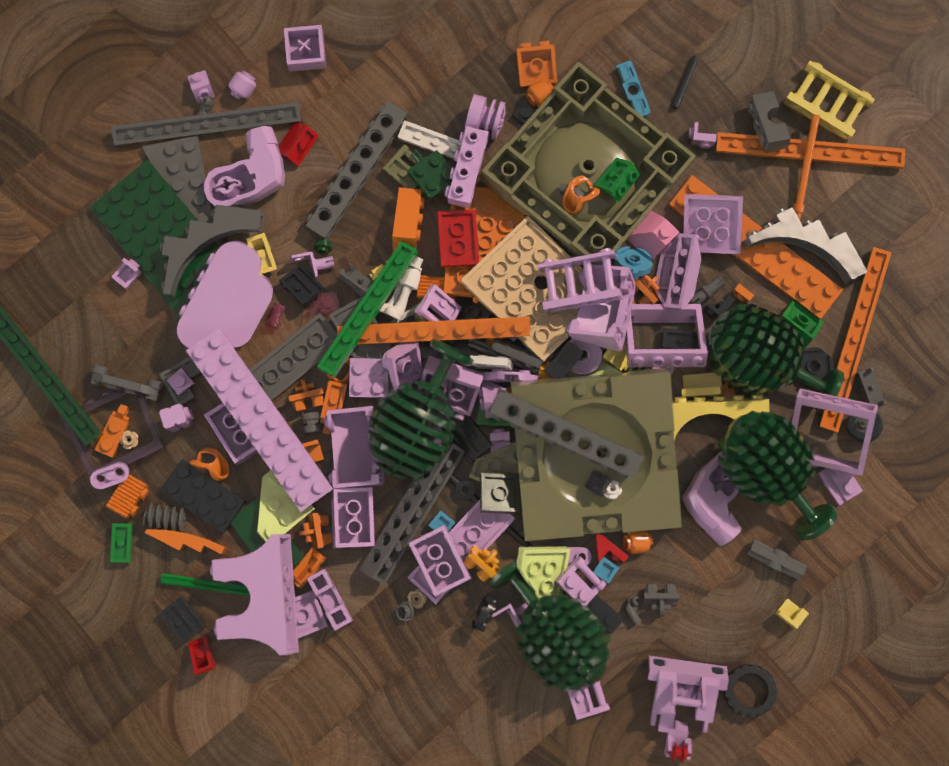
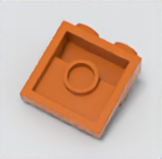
(536, 63)

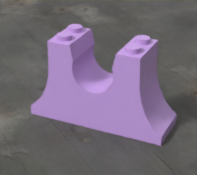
(272, 596)

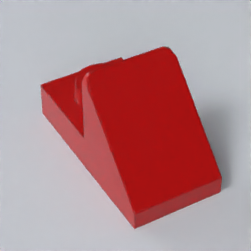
(603, 546)
(201, 656)

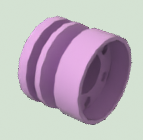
(486, 117)

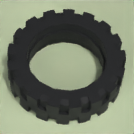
(770, 695)

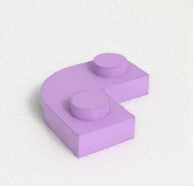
(499, 375)

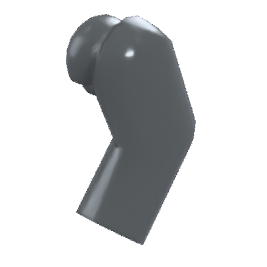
(206, 105)
(631, 609)

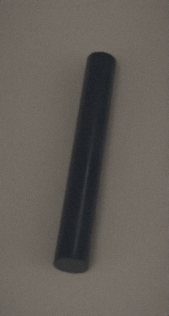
(685, 81)

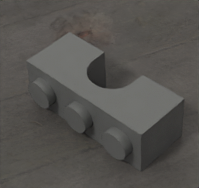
(771, 135)

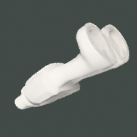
(410, 280)

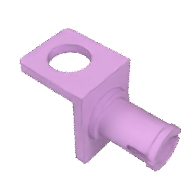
(315, 264)
(515, 614)

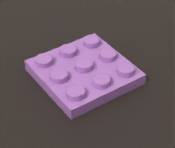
(715, 222)

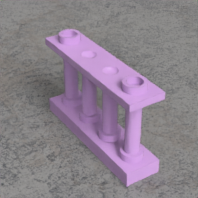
(591, 297)

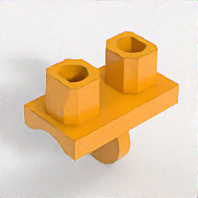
(485, 560)

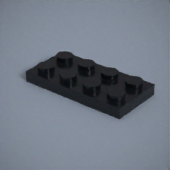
(203, 496)

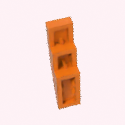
(179, 540)

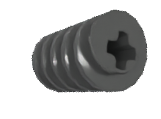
(164, 517)

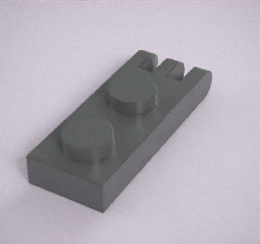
(516, 353)

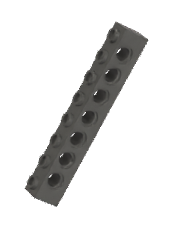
(386, 113)
(504, 399)
(409, 516)

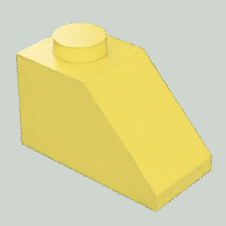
(616, 359)

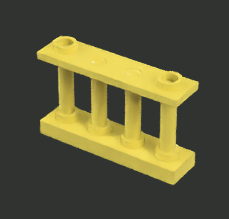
(828, 119)

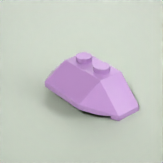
(678, 271)

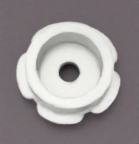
(613, 494)

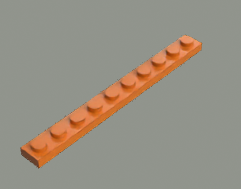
(822, 152)
(446, 330)
(858, 330)

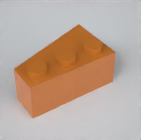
(408, 217)

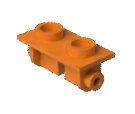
(307, 567)

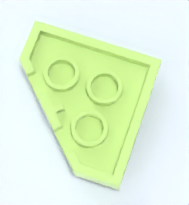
(276, 509)
(542, 567)

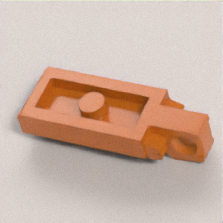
(333, 400)
(113, 431)

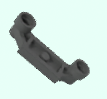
(100, 376)

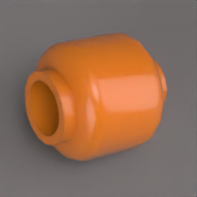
(539, 93)
(637, 542)

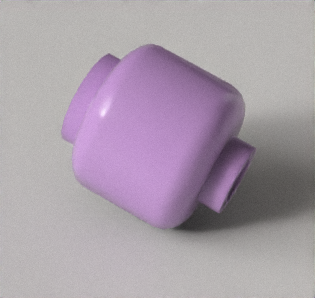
(242, 85)

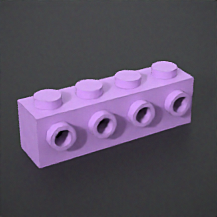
(468, 166)

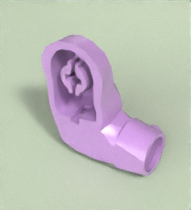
(249, 178)
(709, 499)

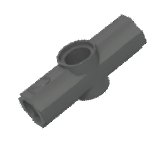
(776, 559)

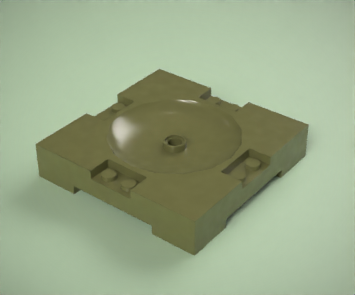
(578, 128)
(623, 407)

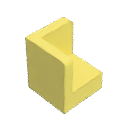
(791, 613)

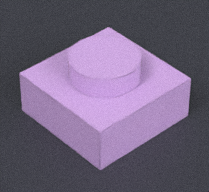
(180, 382)

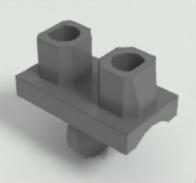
(660, 601)

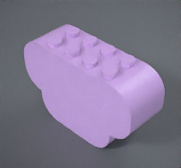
(228, 297)

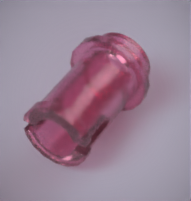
(276, 315)

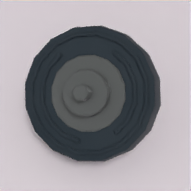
(857, 427)

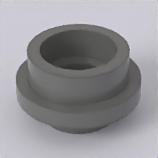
(405, 611)

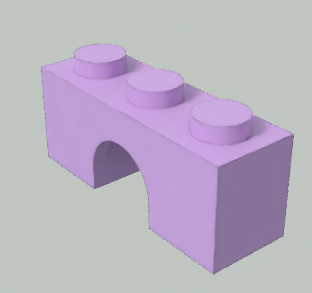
(330, 599)

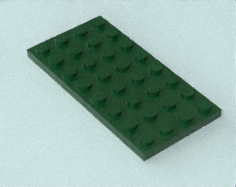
(139, 217)

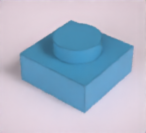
(440, 520)
(606, 570)

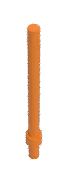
(798, 206)

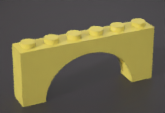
(685, 410)

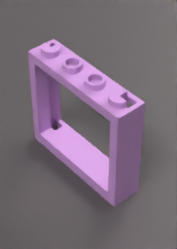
(666, 357)
(843, 406)

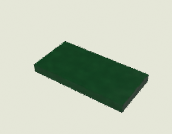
(246, 526)

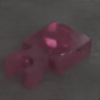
(327, 303)

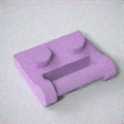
(440, 303)
(575, 586)
(582, 702)

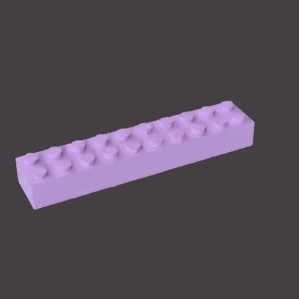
(259, 419)

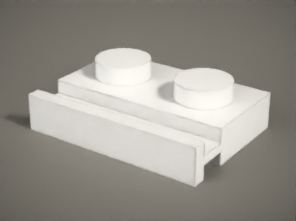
(490, 363)

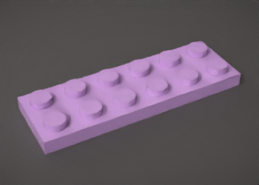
(472, 529)

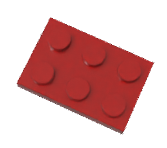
(458, 238)

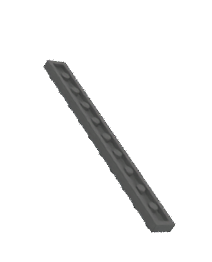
(206, 123)

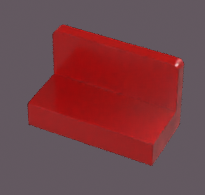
(297, 142)

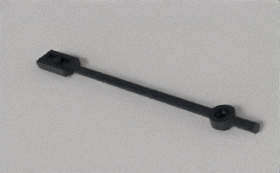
(605, 614)

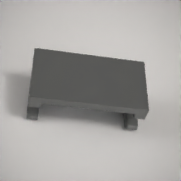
(355, 280)
(869, 387)

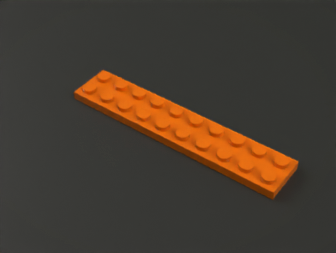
(775, 261)

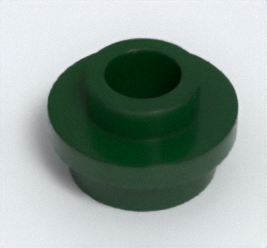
(323, 246)

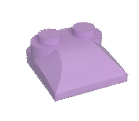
(403, 363)

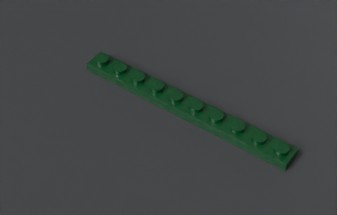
(47, 380)

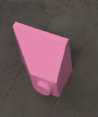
(653, 234)

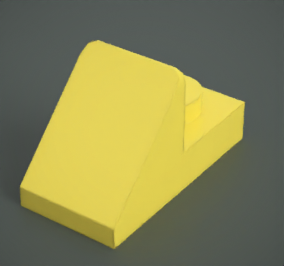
(262, 246)

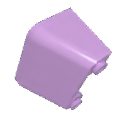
(605, 322)
(351, 456)

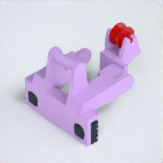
(667, 674)

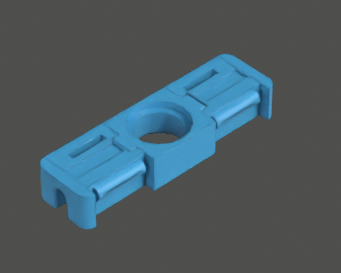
(629, 78)

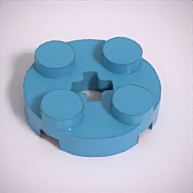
(638, 261)

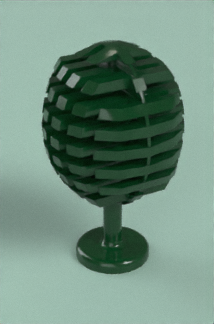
(761, 353)
(409, 427)
(770, 466)
(558, 636)

